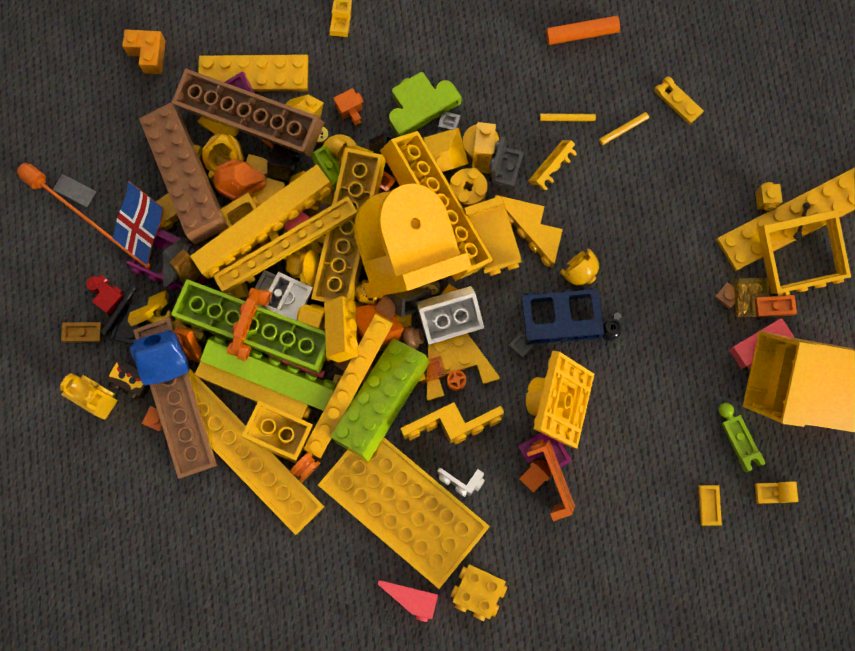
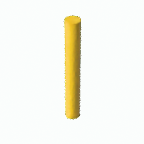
(567, 117)
(622, 129)

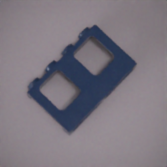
(564, 327)

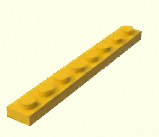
(285, 244)
(348, 385)

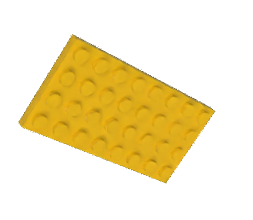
(406, 510)

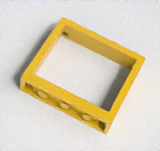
(837, 246)

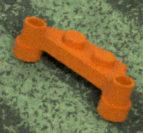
(241, 327)

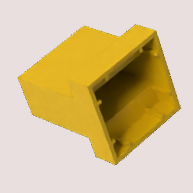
(802, 382)

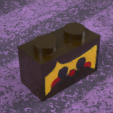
(126, 377)

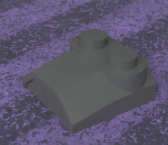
(169, 275)

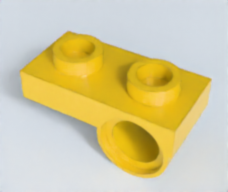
(776, 492)

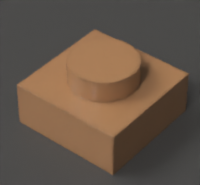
(726, 296)

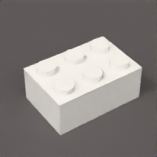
(450, 315)

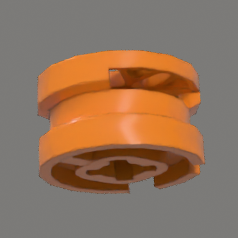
(304, 467)

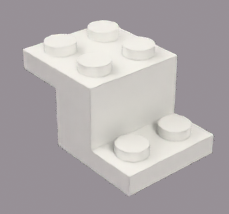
(286, 295)

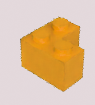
(147, 45)

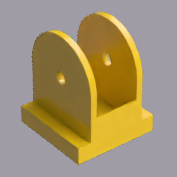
(406, 240)

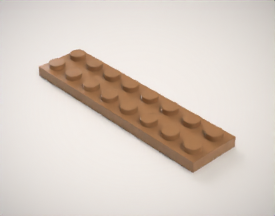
(180, 416)

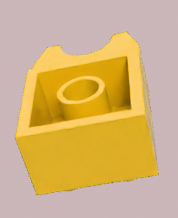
(87, 395)

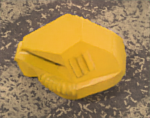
(220, 150)

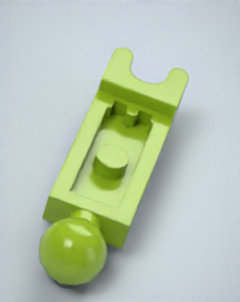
(740, 438)

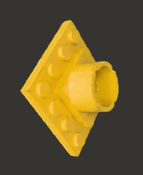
(560, 399)

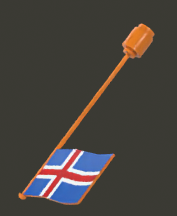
(135, 224)

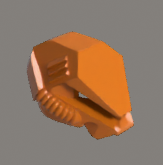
(237, 178)

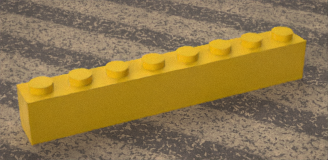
(262, 221)

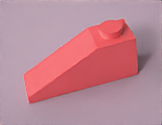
(414, 600)

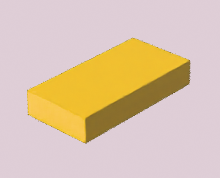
(709, 505)

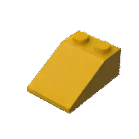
(277, 431)

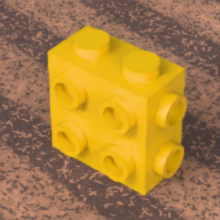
(478, 592)

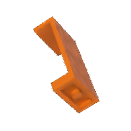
(567, 506)

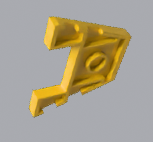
(458, 354)

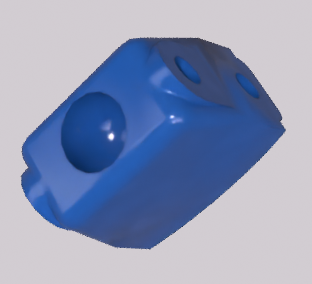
(159, 357)

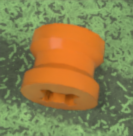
(455, 377)

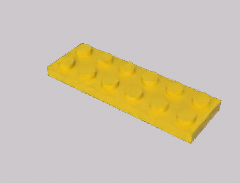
(263, 72)

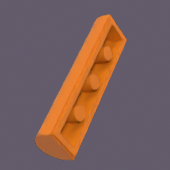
(582, 30)

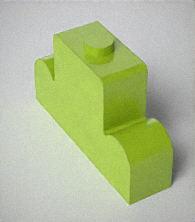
(420, 103)

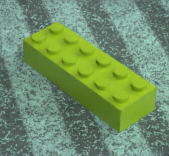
(380, 399)

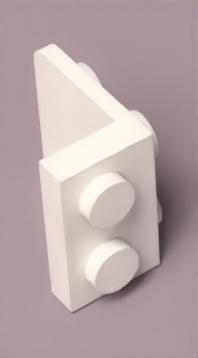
(474, 484)

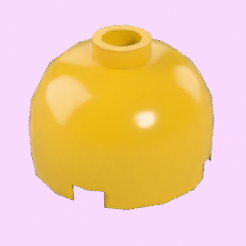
(582, 269)

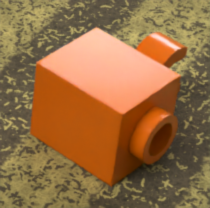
(349, 105)

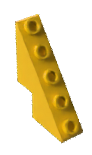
(527, 220)

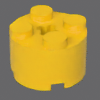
(470, 179)

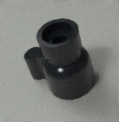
(612, 328)

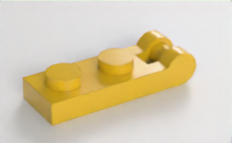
(678, 100)

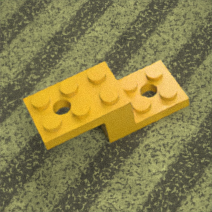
(452, 423)

